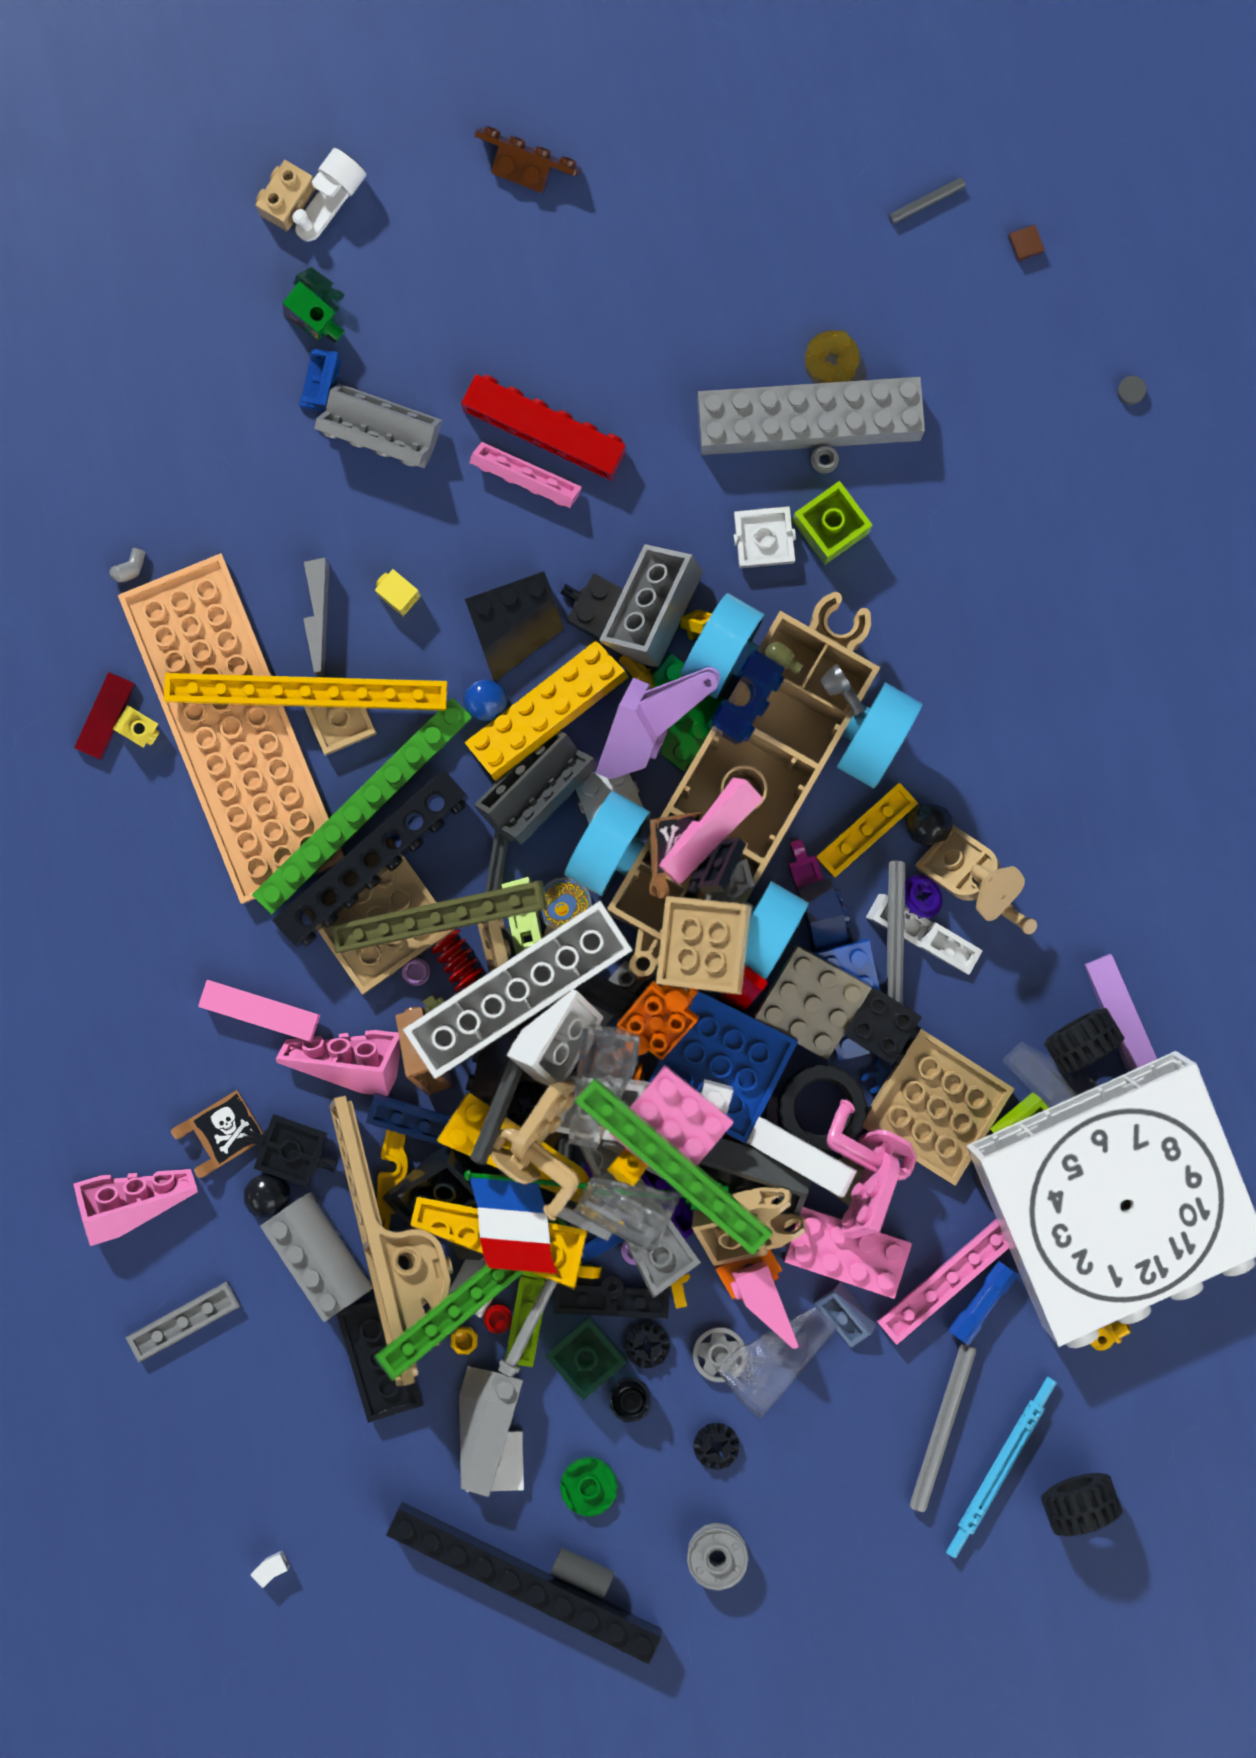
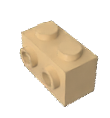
(284, 195)

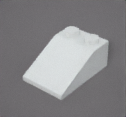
(552, 1041)

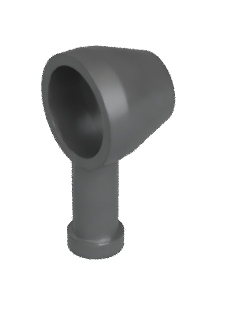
(837, 683)

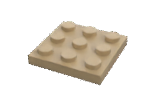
(703, 944)

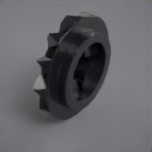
(524, 1090)
(635, 1338)
(719, 1432)

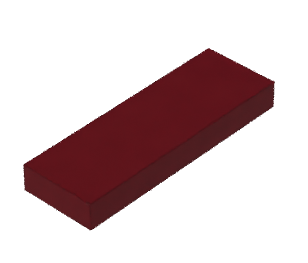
(104, 715)

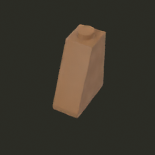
(414, 1066)

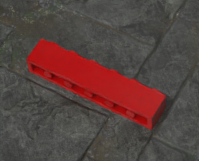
(543, 426)

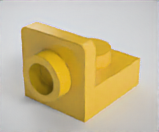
(627, 1167)

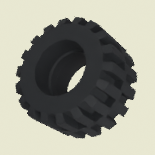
(1084, 1040)
(1081, 1504)

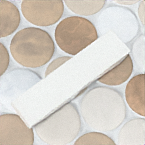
(929, 937)

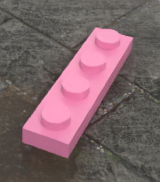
(525, 475)

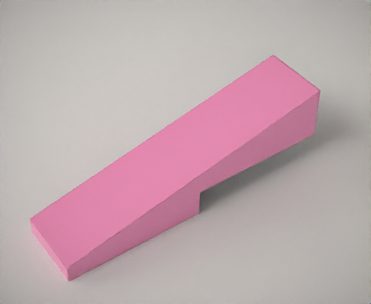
(704, 836)
(259, 1010)

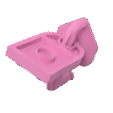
(879, 1156)

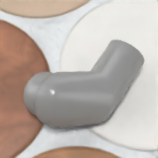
(130, 569)

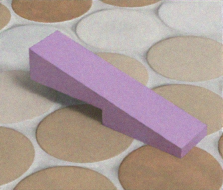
(1113, 995)

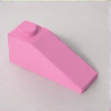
(761, 1297)

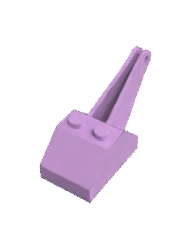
(645, 720)

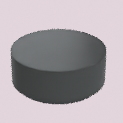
(1131, 390)

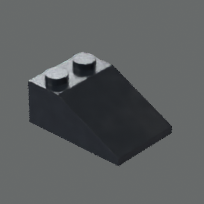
(436, 1179)

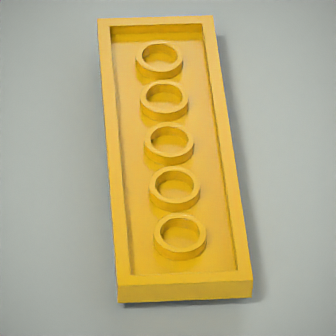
(546, 710)

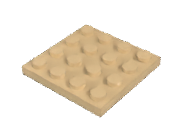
(395, 892)
(938, 1105)

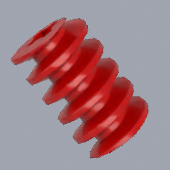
(457, 961)

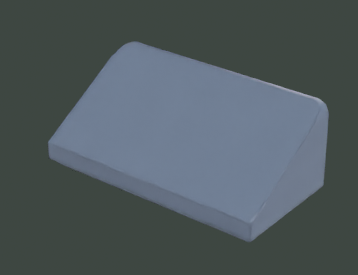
(847, 1313)

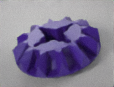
(923, 886)

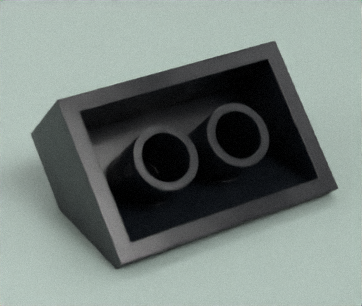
(491, 1066)

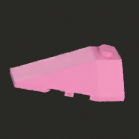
(356, 1062)

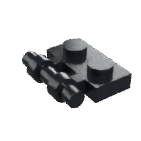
(717, 869)

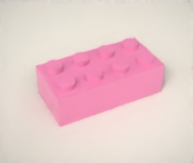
(865, 1261)

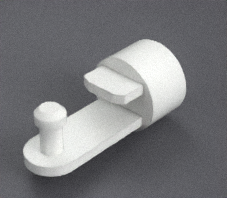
(335, 181)

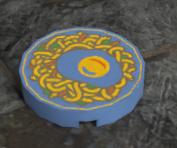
(564, 901)

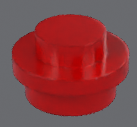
(498, 1319)

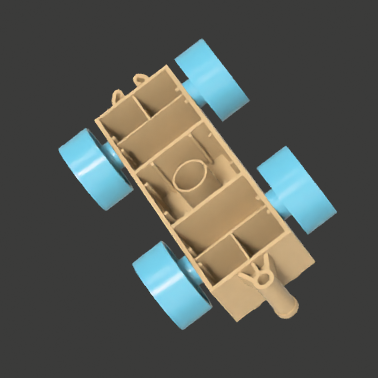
(777, 760)

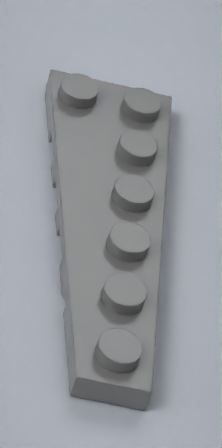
(672, 1255)

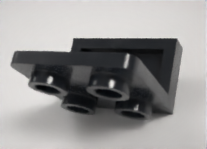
(883, 1027)

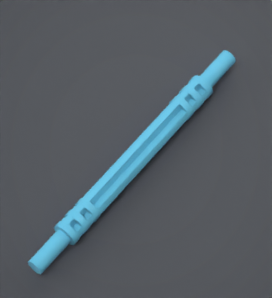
(1001, 1467)

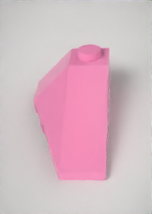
(121, 1204)

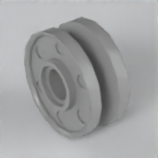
(717, 1574)

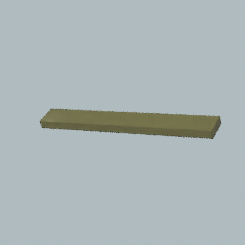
(439, 917)

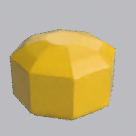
(464, 1340)

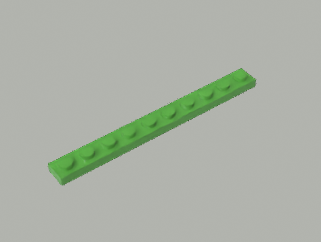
(361, 807)

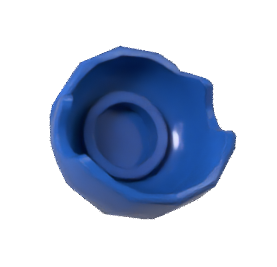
(485, 700)

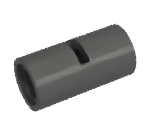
(582, 1572)

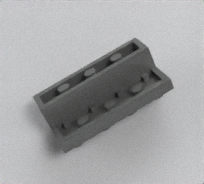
(535, 788)

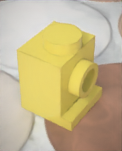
(126, 724)

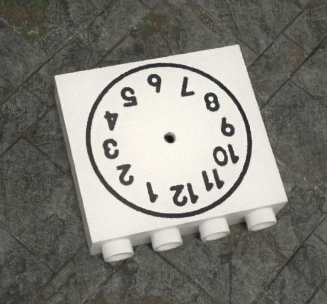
(1119, 1199)

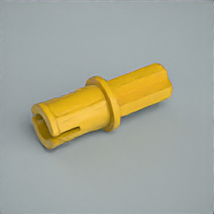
(637, 670)

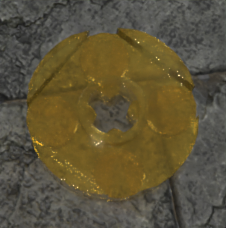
(839, 344)

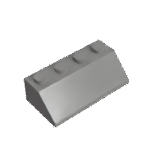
(652, 604)

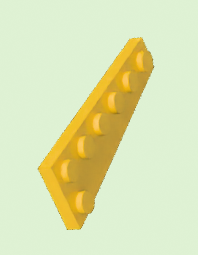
(466, 1125)
(461, 1226)

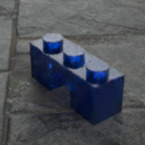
(762, 677)

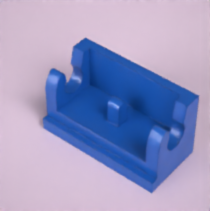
(320, 379)

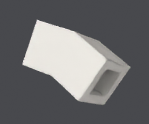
(270, 1567)

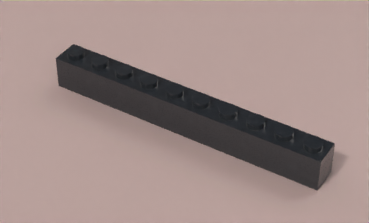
(525, 1582)

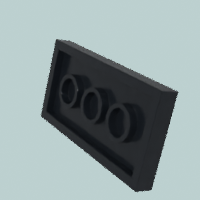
(363, 1340)

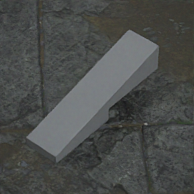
(316, 626)

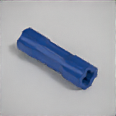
(995, 1285)

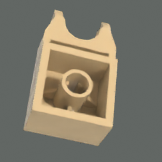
(724, 1249)

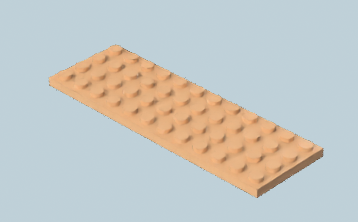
(237, 755)

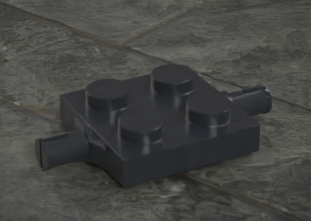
(592, 605)
(290, 1150)

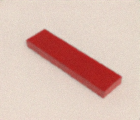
(751, 988)

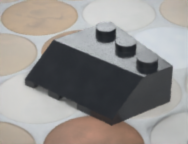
(514, 621)

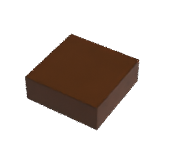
(1026, 243)

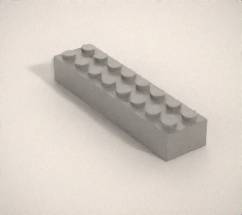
(810, 415)

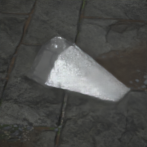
(611, 1058)
(1043, 1077)
(769, 1365)

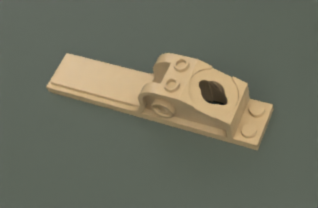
(397, 1291)

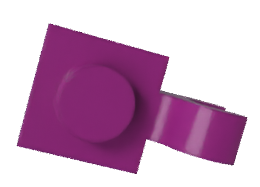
(805, 869)

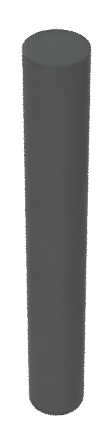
(926, 200)

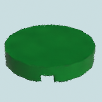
(588, 1486)

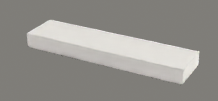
(801, 1157)

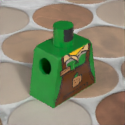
(303, 306)

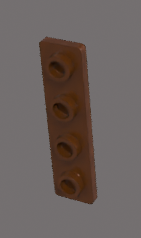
(522, 163)

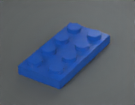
(858, 961)

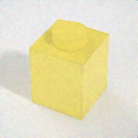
(397, 592)

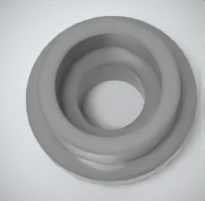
(828, 452)

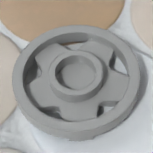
(715, 1351)

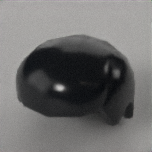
(929, 824)
(266, 1195)
(630, 1399)

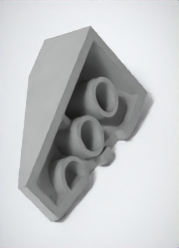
(486, 1413)

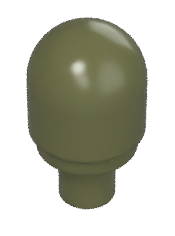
(783, 655)

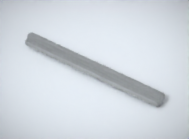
(895, 930)
(942, 1427)

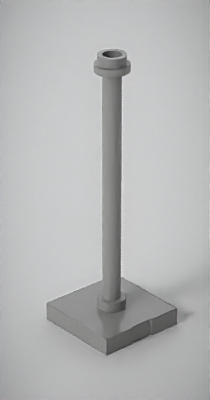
(509, 1366)

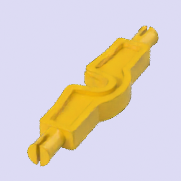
(394, 1151)

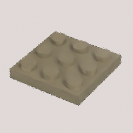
(812, 1001)

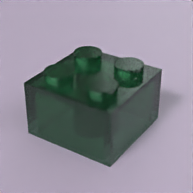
(586, 1357)

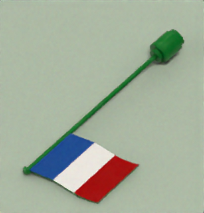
(514, 1222)

